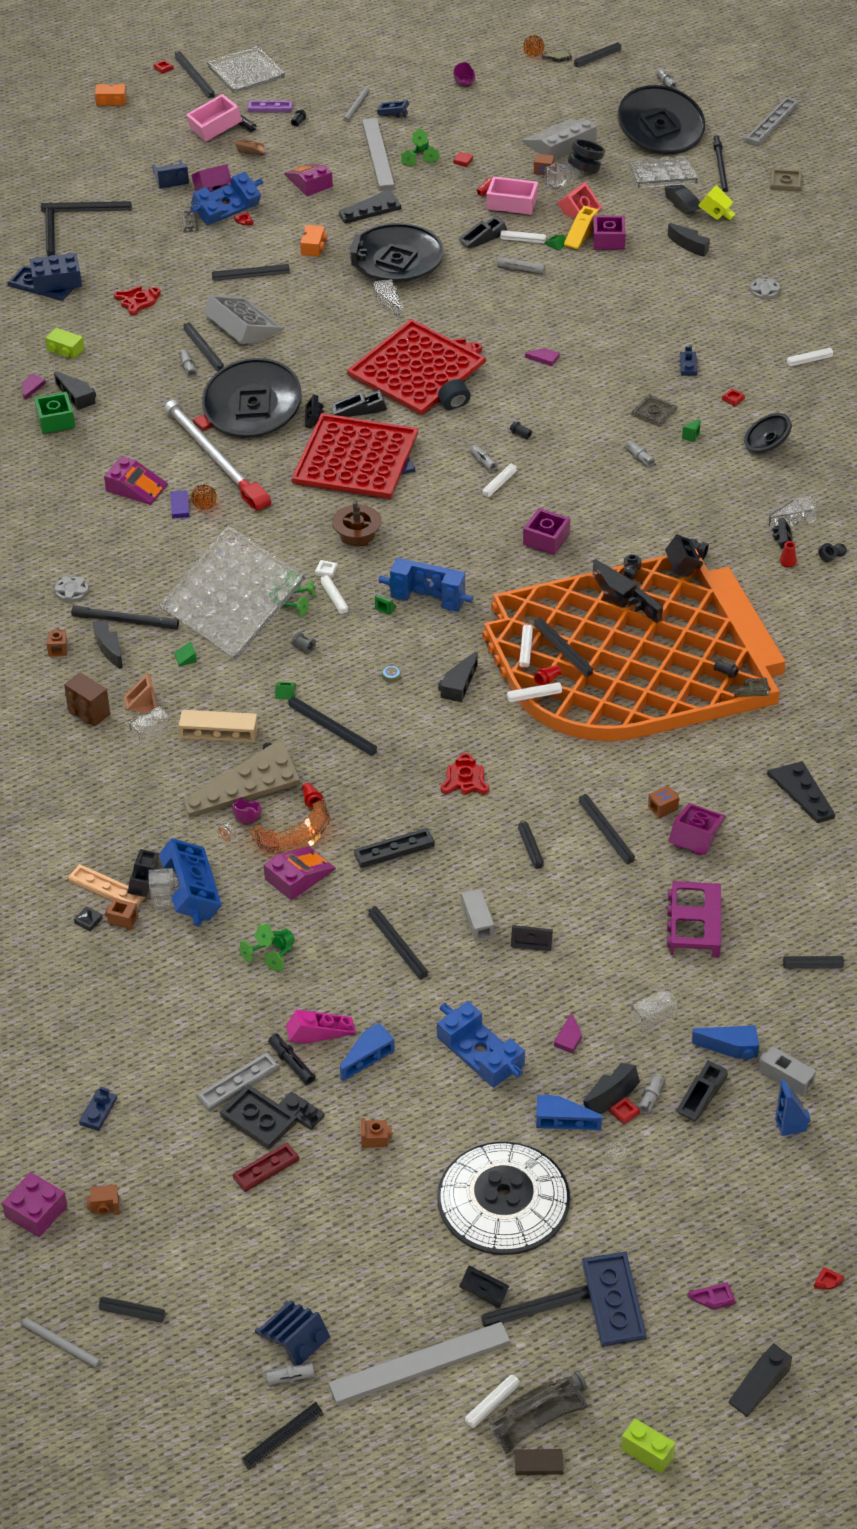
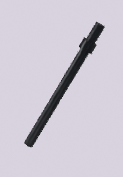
(718, 148)

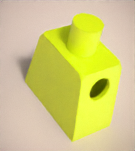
(717, 204)

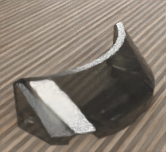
(535, 1410)

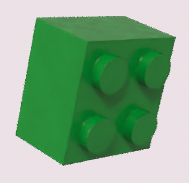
(54, 412)

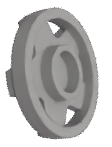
(765, 287)
(70, 587)

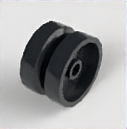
(586, 155)

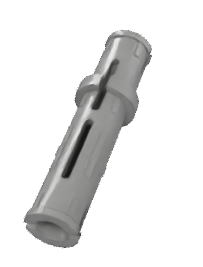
(502, 262)

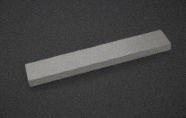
(771, 122)

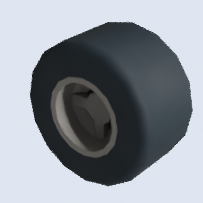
(454, 394)

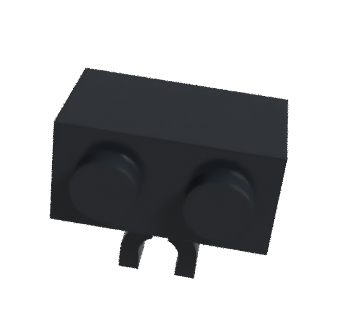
(682, 556)

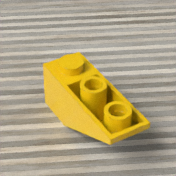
(581, 227)

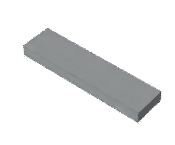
(237, 1081)

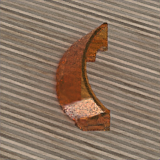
(297, 837)

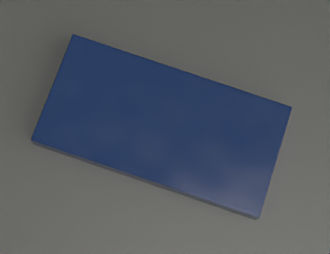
(23, 281)
(614, 1299)

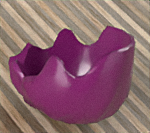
(464, 74)
(245, 811)

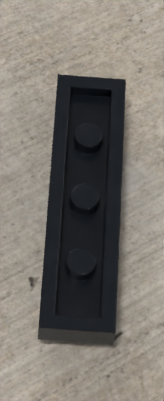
(394, 847)

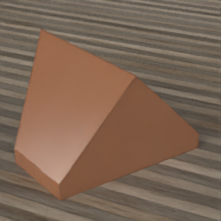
(141, 696)

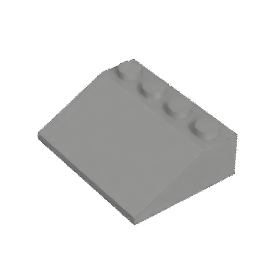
(560, 138)
(240, 318)

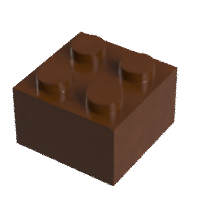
(87, 699)

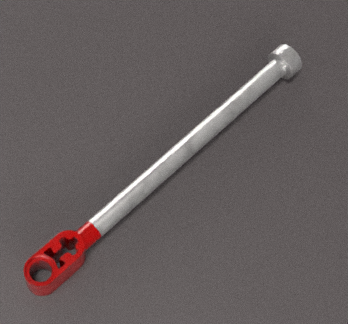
(251, 493)

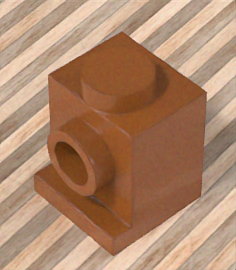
(55, 639)
(122, 913)
(375, 1133)
(103, 1200)

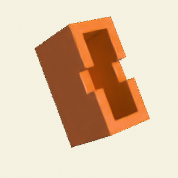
(110, 95)
(313, 242)

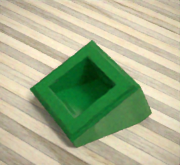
(556, 242)
(691, 430)
(384, 605)
(186, 655)
(285, 690)

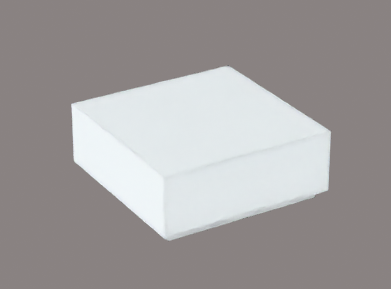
(326, 568)

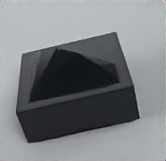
(88, 918)

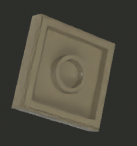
(786, 179)

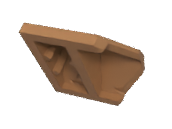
(250, 147)

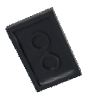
(258, 1116)

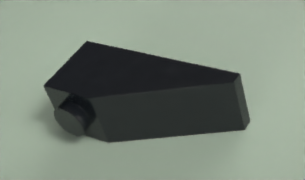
(78, 391)
(614, 585)
(458, 679)
(761, 1379)

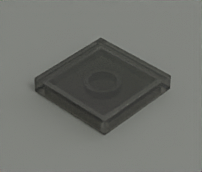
(654, 410)

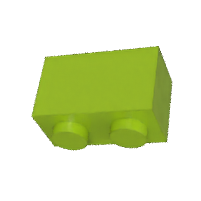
(64, 343)
(648, 1445)

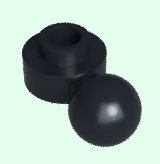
(828, 552)
(631, 565)

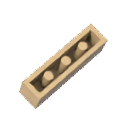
(218, 725)

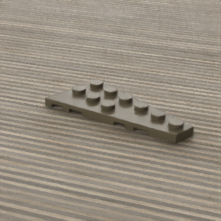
(257, 776)

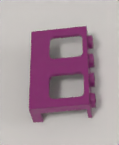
(708, 914)

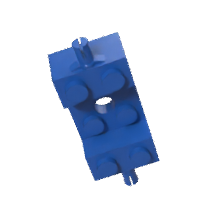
(240, 195)
(412, 576)
(197, 888)
(464, 1032)

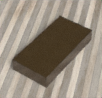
(538, 1461)

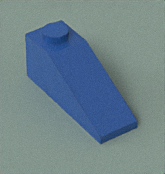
(730, 1041)
(368, 1049)
(560, 1113)
(790, 1113)

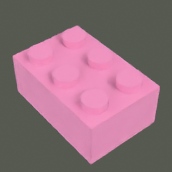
(214, 117)
(512, 195)

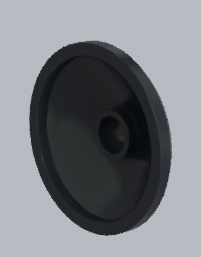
(768, 433)

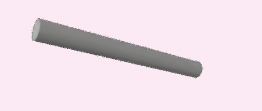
(356, 104)
(61, 1342)

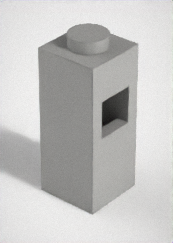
(477, 915)
(781, 1067)

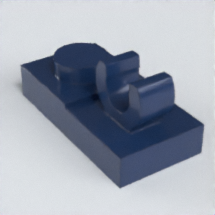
(397, 107)
(688, 362)
(98, 1109)

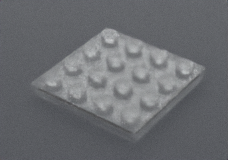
(246, 69)
(662, 171)

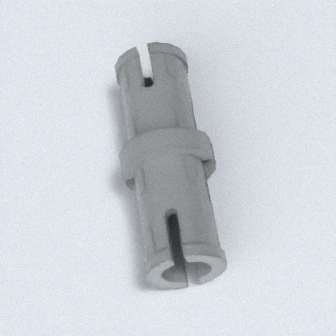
(666, 78)
(187, 363)
(640, 453)
(489, 463)
(651, 1093)
(290, 1374)

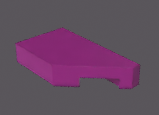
(543, 355)
(32, 384)
(568, 1036)
(713, 1296)

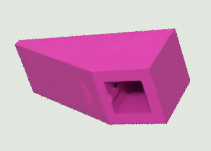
(315, 1026)

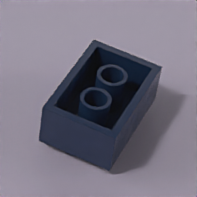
(55, 272)

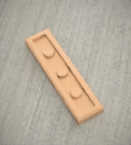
(102, 885)

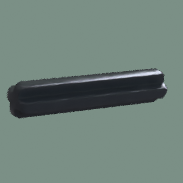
(530, 844)
(813, 961)
(132, 1309)

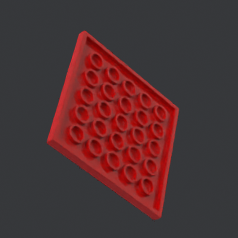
(415, 365)
(355, 456)

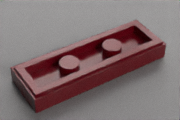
(265, 1167)

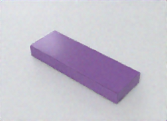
(270, 106)

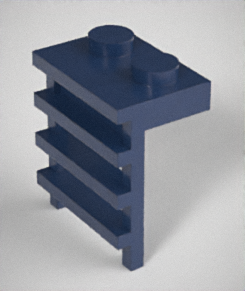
(171, 175)
(296, 1331)

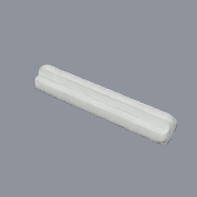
(522, 236)
(809, 357)
(499, 480)
(334, 594)
(526, 646)
(534, 692)
(492, 1401)

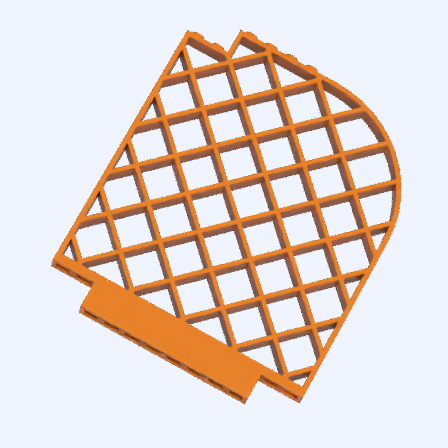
(717, 588)

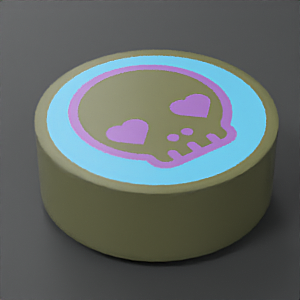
(391, 674)

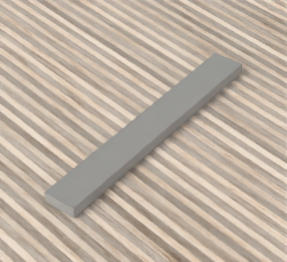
(378, 154)
(418, 1363)

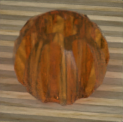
(533, 45)
(204, 496)

